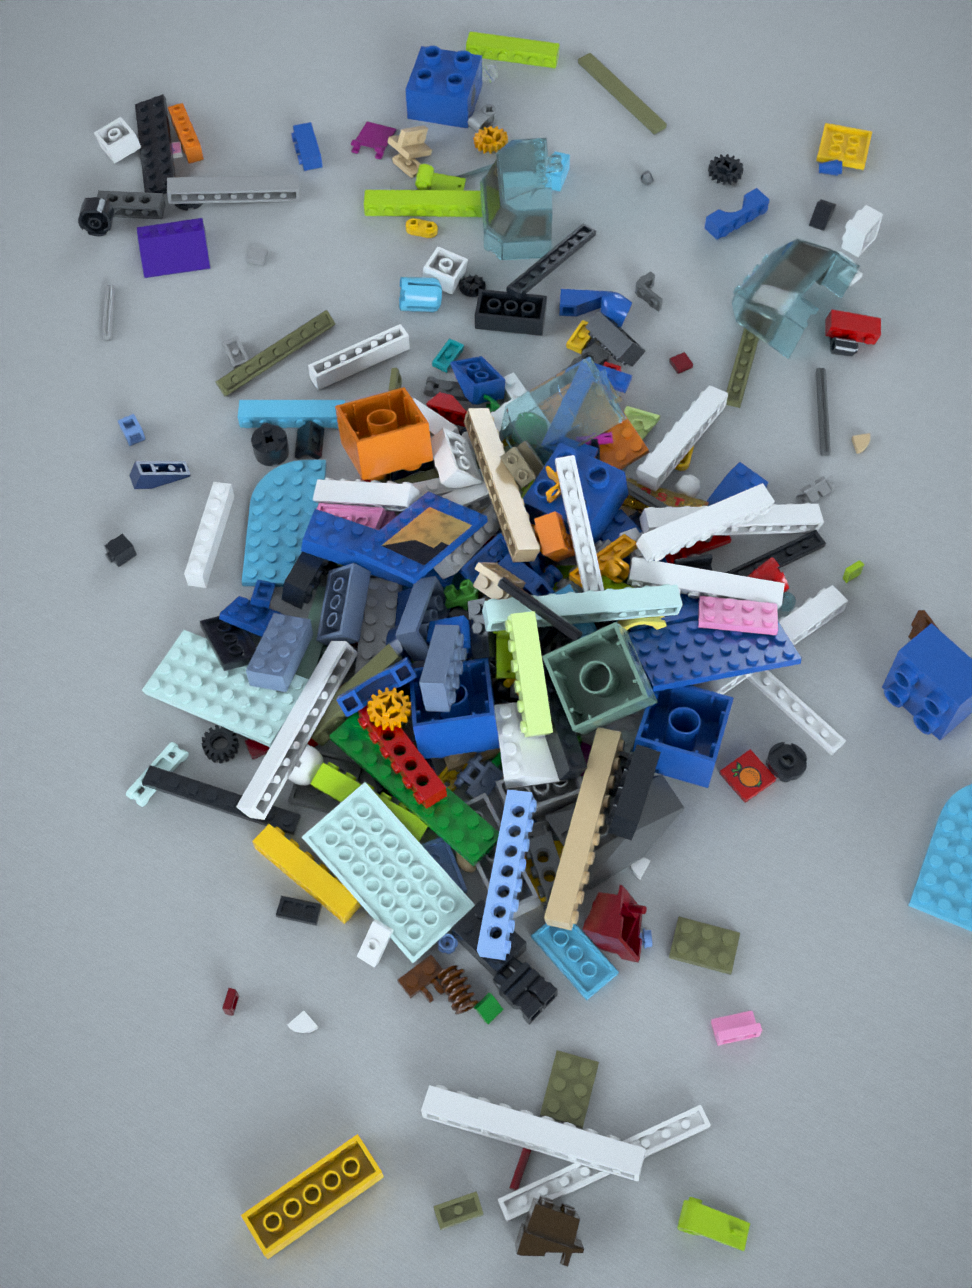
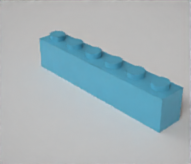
(288, 413)

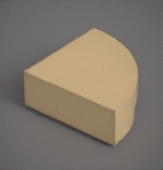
(860, 442)

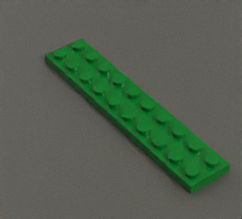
(448, 818)

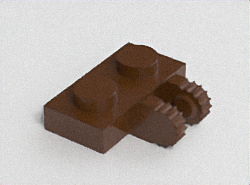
(420, 977)

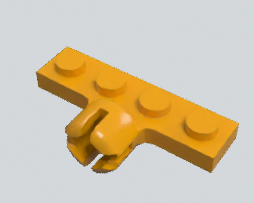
(611, 560)

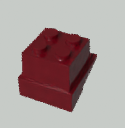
(616, 924)

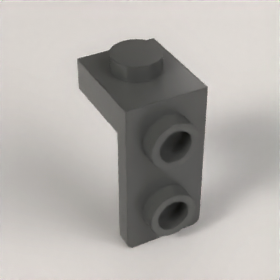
(644, 291)

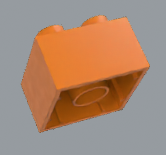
(384, 434)

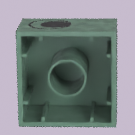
(599, 679)

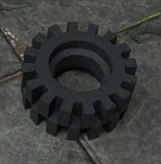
(225, 753)

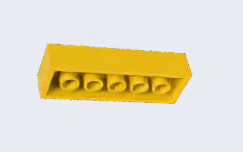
(312, 1196)

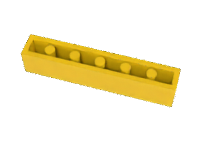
(306, 872)

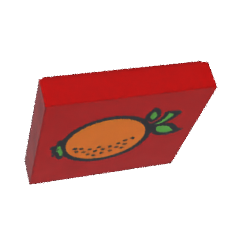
(747, 775)

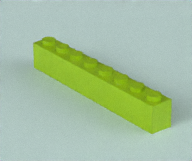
(423, 203)

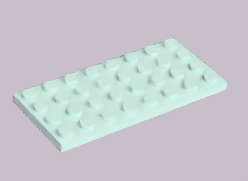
(198, 684)
(388, 871)

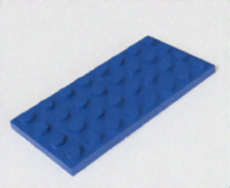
(694, 655)

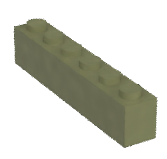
(334, 714)

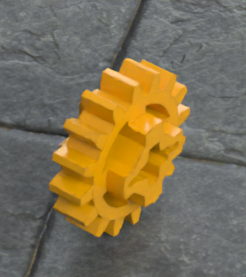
(490, 139)
(389, 708)

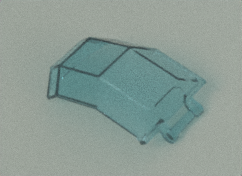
(563, 409)

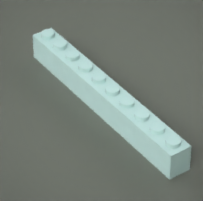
(591, 606)

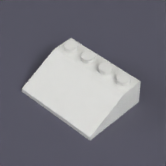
(523, 759)

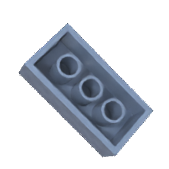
(344, 604)
(424, 605)
(279, 652)
(442, 668)

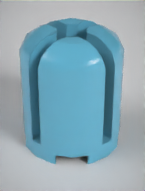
(420, 294)

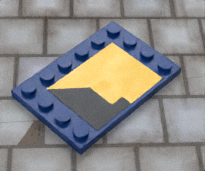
(420, 537)

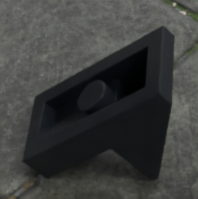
(822, 214)

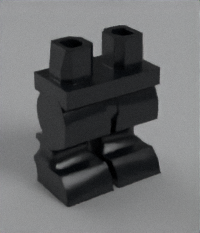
(520, 985)

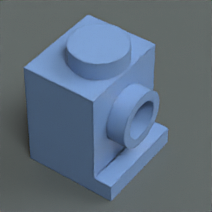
(131, 429)

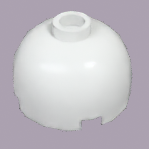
(306, 766)

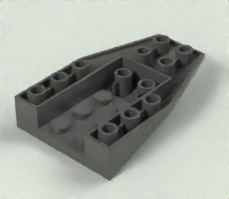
(618, 853)

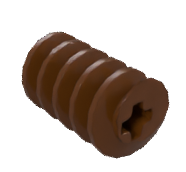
(456, 989)

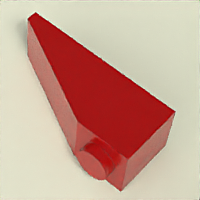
(448, 408)

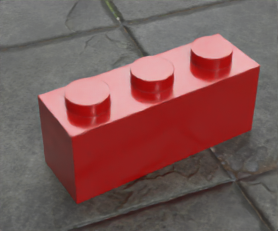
(853, 326)

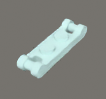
(164, 762)

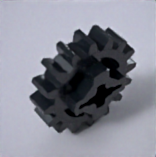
(725, 169)

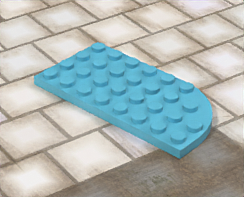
(279, 519)
(946, 872)

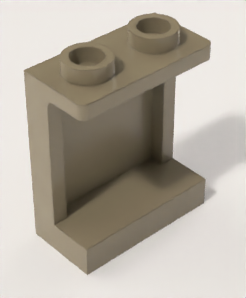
(523, 463)

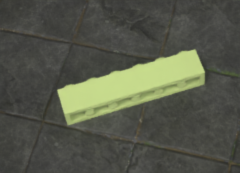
(529, 673)

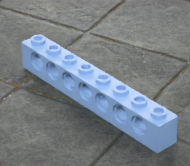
(515, 802)

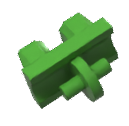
(461, 596)

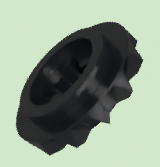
(464, 285)

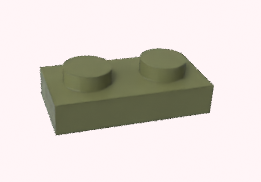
(458, 1210)

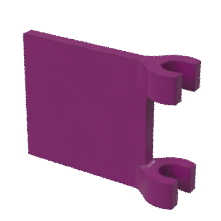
(373, 136)

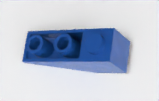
(579, 302)
(534, 583)

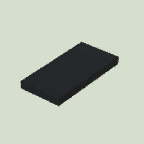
(230, 643)

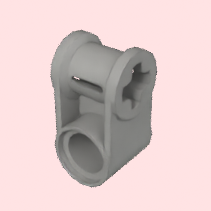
(483, 118)

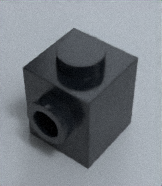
(119, 550)

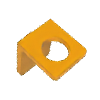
(553, 476)

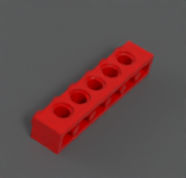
(427, 794)

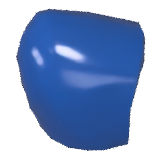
(615, 306)

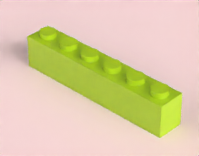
(513, 49)
(340, 786)

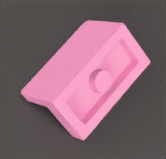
(735, 1028)

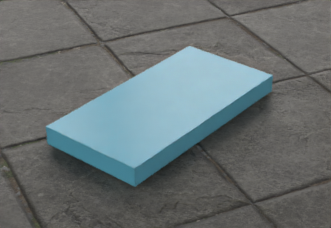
(576, 958)

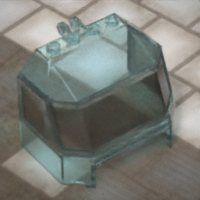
(519, 200)
(772, 296)

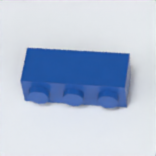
(306, 146)

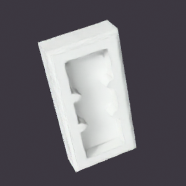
(375, 943)

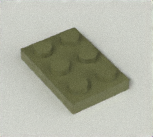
(704, 945)
(569, 1088)

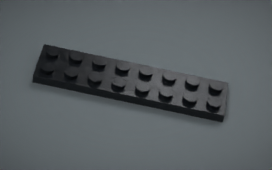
(155, 144)

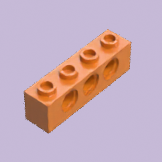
(185, 133)

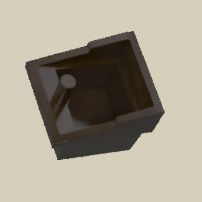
(549, 1230)

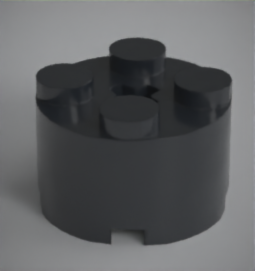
(96, 216)
(270, 444)

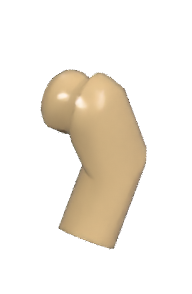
(464, 864)

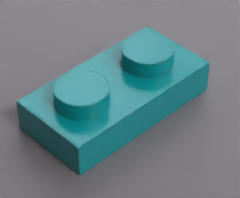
(448, 353)

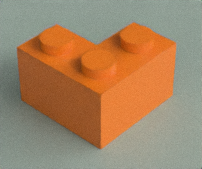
(553, 537)

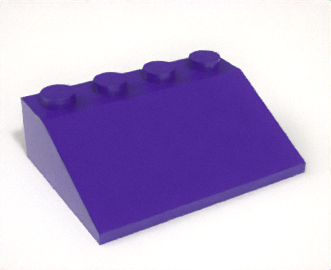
(173, 247)

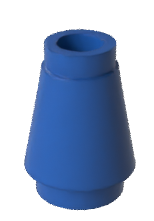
(831, 167)

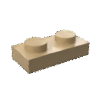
(409, 166)

